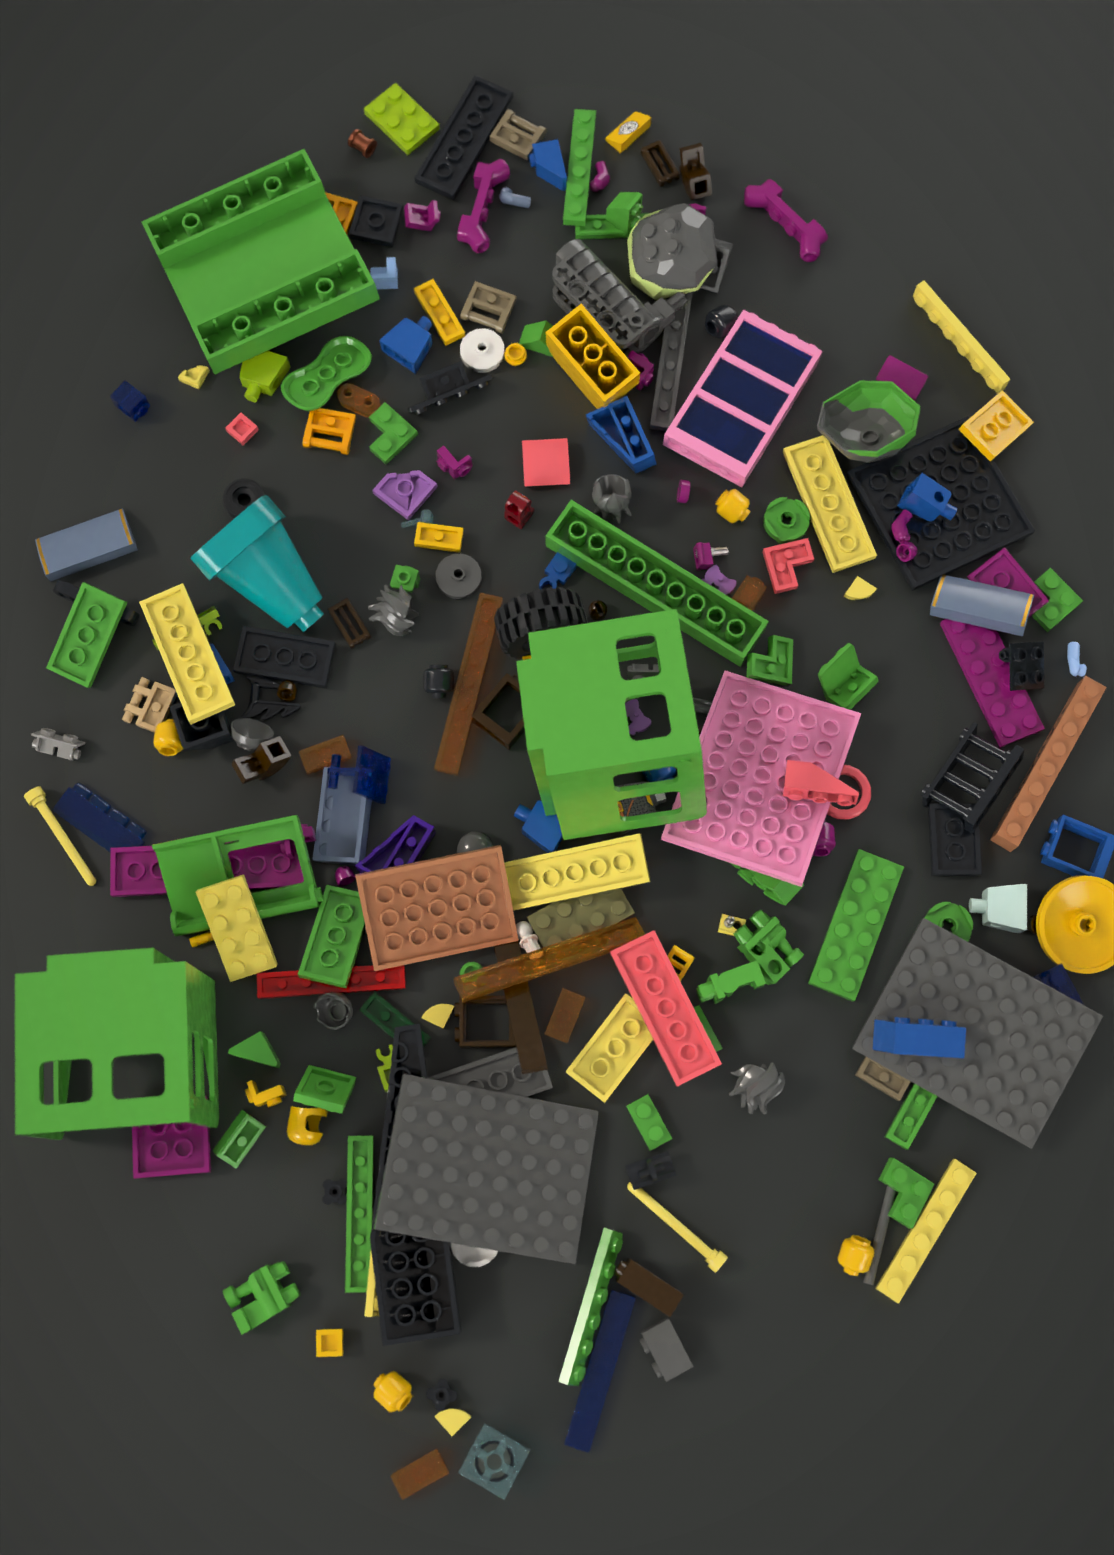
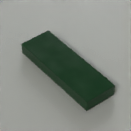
(387, 1016)

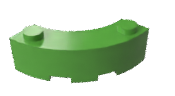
(773, 888)

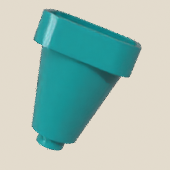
(262, 565)

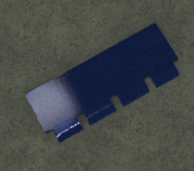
(92, 820)

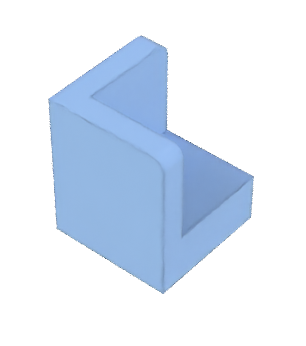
(386, 276)

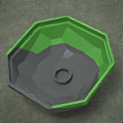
(869, 420)

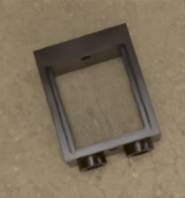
(488, 725)
(461, 1031)
(648, 1286)

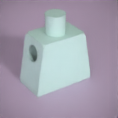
(1003, 907)

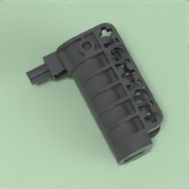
(615, 308)

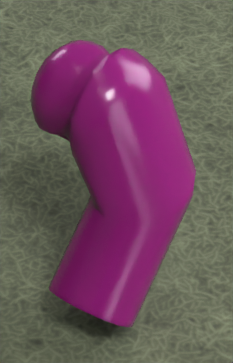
(899, 527)

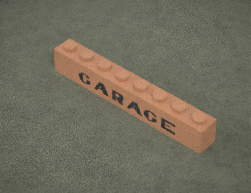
(1048, 764)

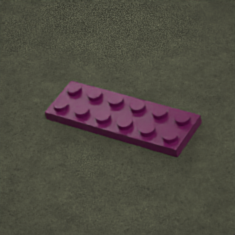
(1006, 711)

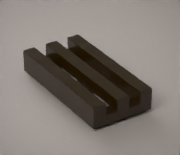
(667, 177)
(358, 638)

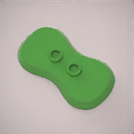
(315, 383)

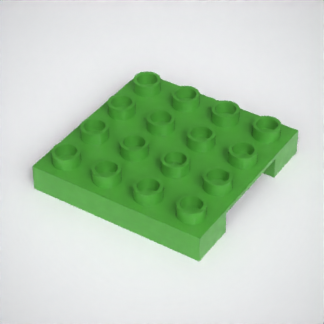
(260, 261)

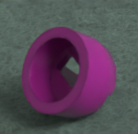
(903, 548)
(344, 876)

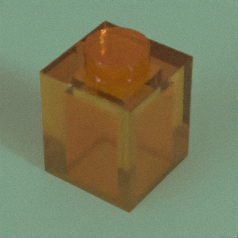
(750, 592)

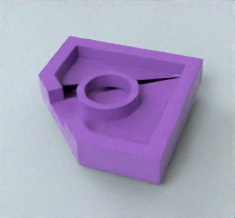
(405, 491)

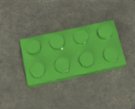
(86, 635)
(334, 938)

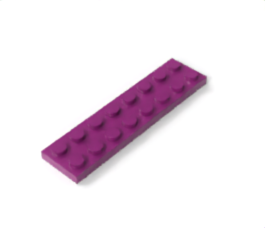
(138, 873)

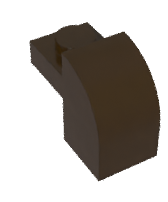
(693, 172)
(264, 762)

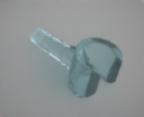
(425, 517)

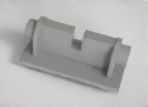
(66, 744)

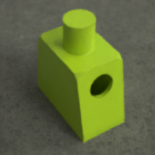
(263, 374)

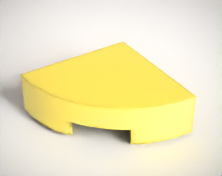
(194, 376)
(859, 589)
(439, 1014)
(452, 1419)

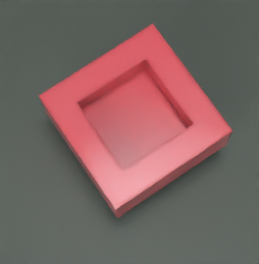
(242, 428)

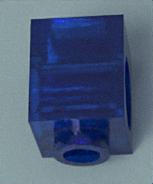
(130, 401)

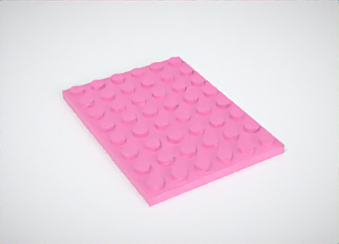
(745, 758)

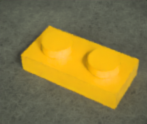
(438, 537)

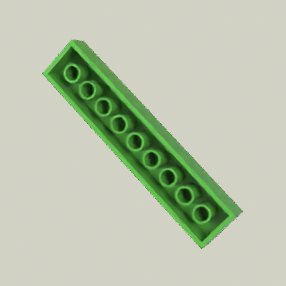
(656, 582)

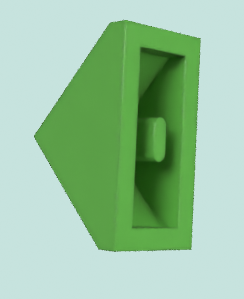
(534, 337)
(257, 1050)

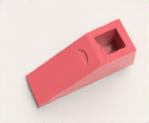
(811, 782)

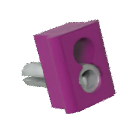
(703, 555)

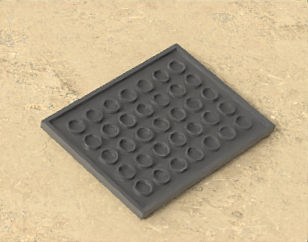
(1018, 1032)
(487, 1170)

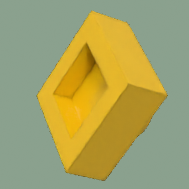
(329, 1342)

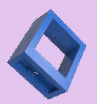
(1102, 855)

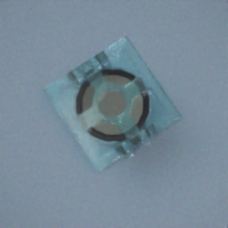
(495, 1459)

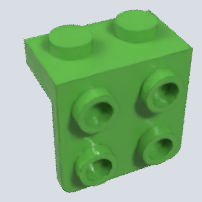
(844, 679)

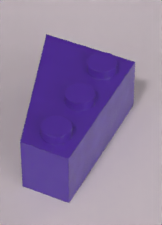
(402, 847)

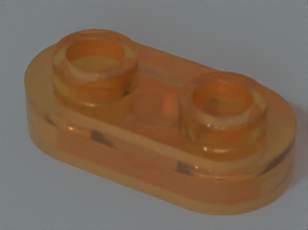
(357, 400)

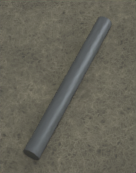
(880, 1234)

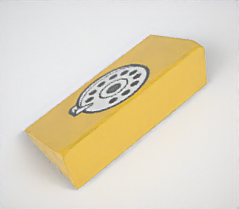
(629, 131)

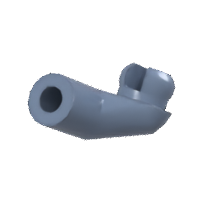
(507, 197)

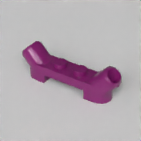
(485, 178)
(809, 235)

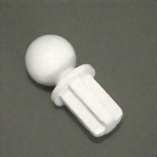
(527, 938)

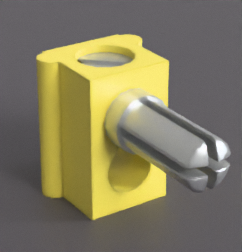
(727, 922)

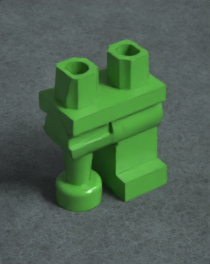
(761, 946)
(727, 983)
(268, 1293)

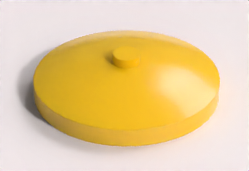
(1078, 924)

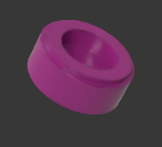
(683, 491)

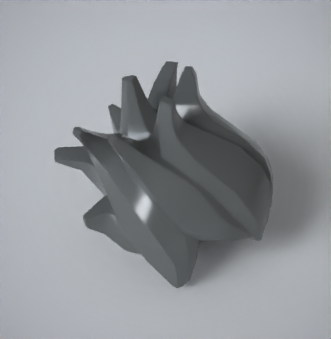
(612, 496)
(394, 611)
(757, 1085)

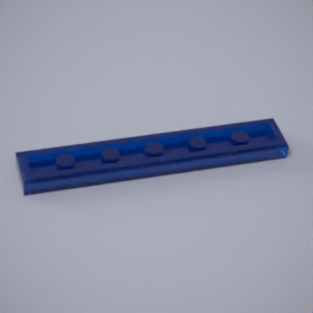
(599, 1371)

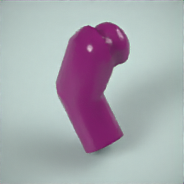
(601, 179)

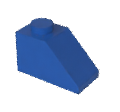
(548, 163)

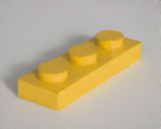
(439, 312)

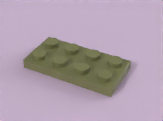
(579, 916)

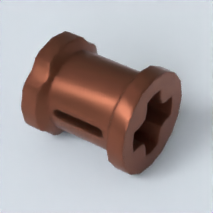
(362, 143)

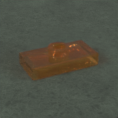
(319, 755)
(565, 1016)
(419, 1473)

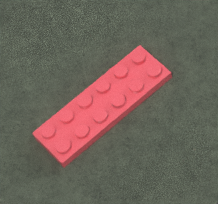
(665, 1008)

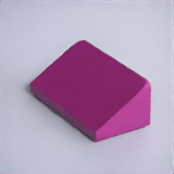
(903, 375)

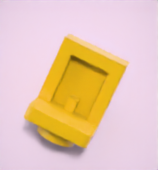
(270, 1097)

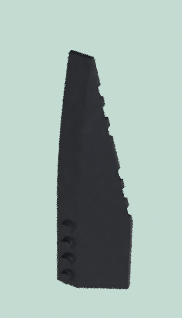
(410, 1272)

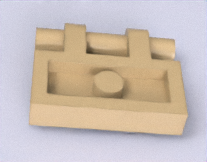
(155, 708)

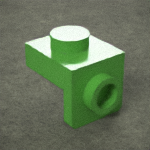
(405, 576)

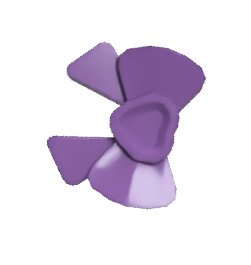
(720, 581)
(639, 721)

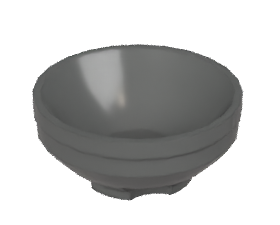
(250, 733)

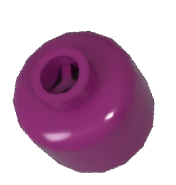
(826, 841)

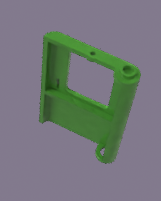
(204, 861)

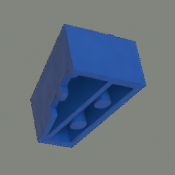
(623, 433)
(919, 1038)

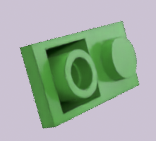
(625, 210)

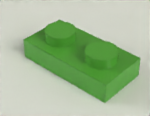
(649, 1122)

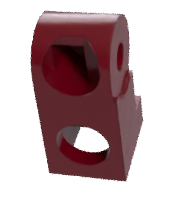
(518, 509)

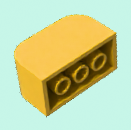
(591, 358)

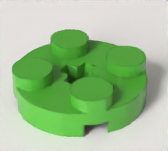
(789, 508)
(952, 913)

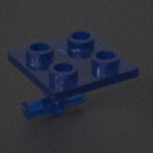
(369, 774)

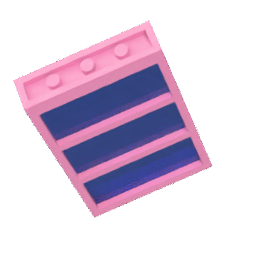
(742, 398)

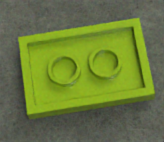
(401, 119)

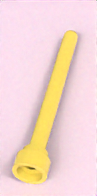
(37, 798)
(713, 1257)

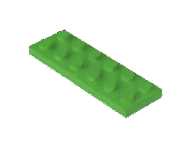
(856, 925)

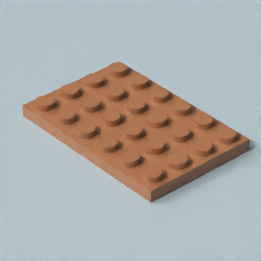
(437, 907)

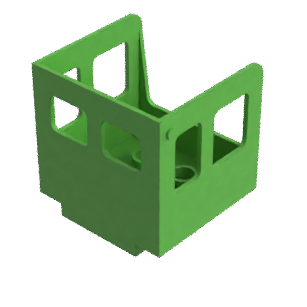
(581, 729)
(108, 1009)

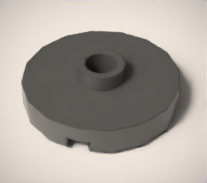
(458, 587)

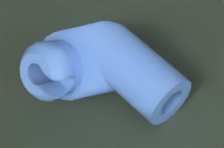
(1073, 657)

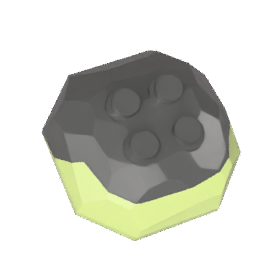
(671, 251)

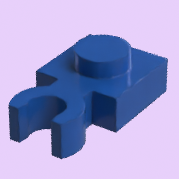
(558, 571)

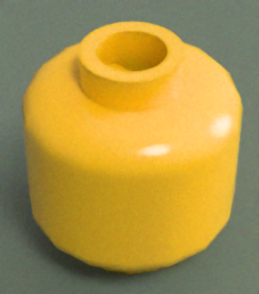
(733, 506)
(167, 738)
(856, 1255)
(392, 1391)

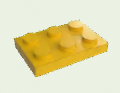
(996, 425)

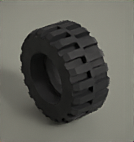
(534, 613)

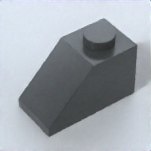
(715, 278)

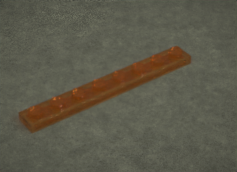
(468, 685)
(546, 960)

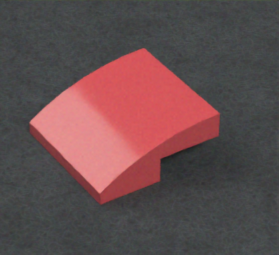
(546, 462)

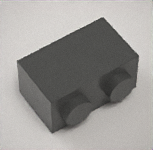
(666, 1350)

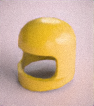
(297, 1125)

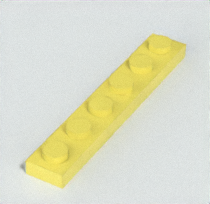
(961, 337)
(925, 1231)

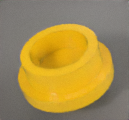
(515, 354)

